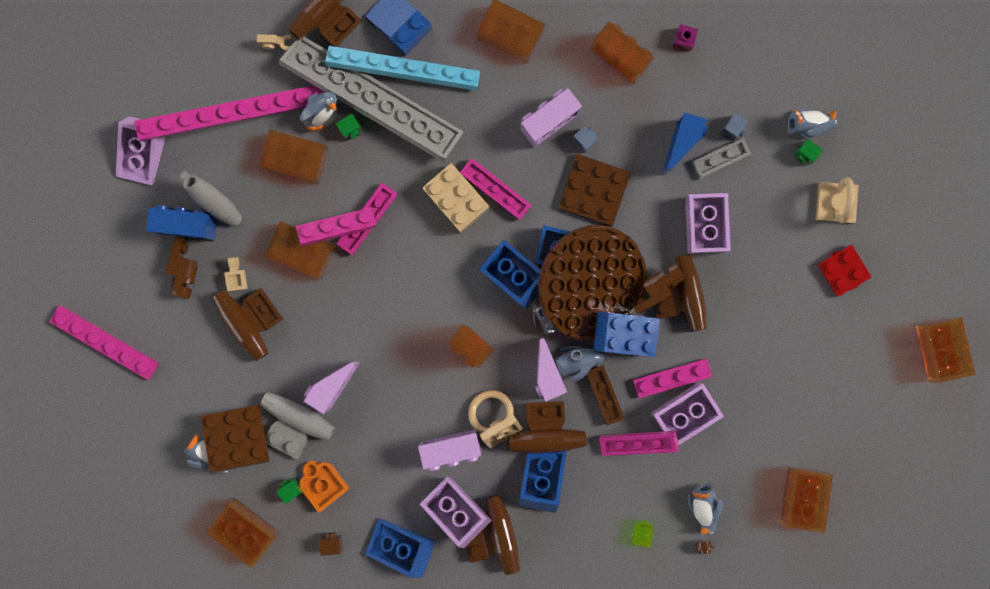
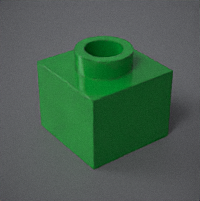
(349, 127)
(808, 152)
(289, 490)

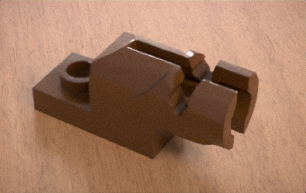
(182, 268)
(658, 288)

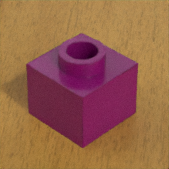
(682, 42)

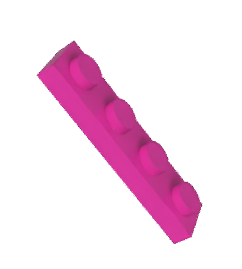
(495, 189)
(379, 203)
(336, 226)
(672, 378)
(639, 443)

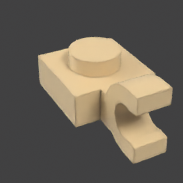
(268, 42)
(235, 278)

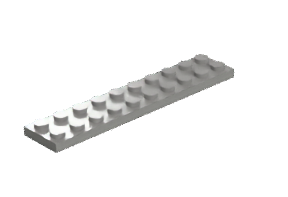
(373, 99)

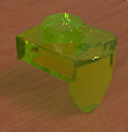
(642, 534)

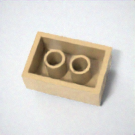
(456, 198)

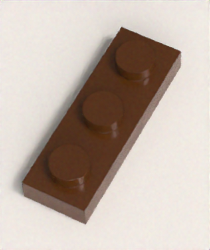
(605, 395)

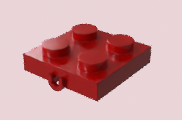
(844, 270)

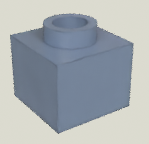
(735, 126)
(585, 138)

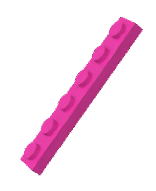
(104, 342)

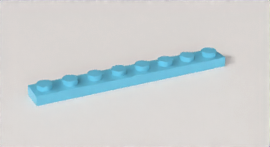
(402, 68)

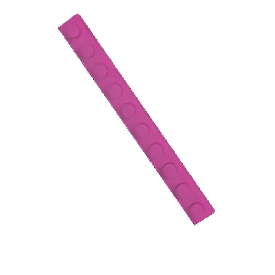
(224, 113)

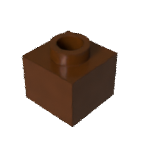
(331, 544)

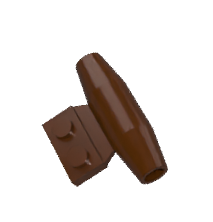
(331, 18)
(685, 297)
(248, 320)
(546, 431)
(496, 538)

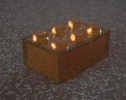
(510, 31)
(622, 52)
(294, 156)
(308, 259)
(471, 346)
(945, 350)
(806, 499)
(243, 532)

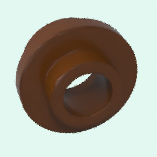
(704, 547)

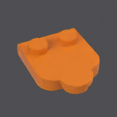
(322, 484)

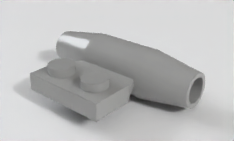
(211, 199)
(293, 425)

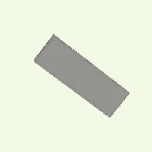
(721, 158)

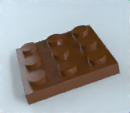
(594, 190)
(234, 439)

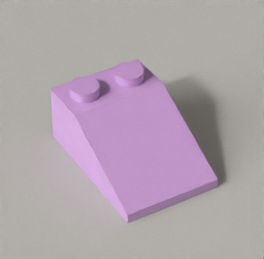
(137, 159)
(548, 378)
(325, 392)

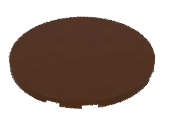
(590, 273)

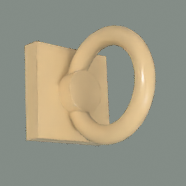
(837, 201)
(501, 428)

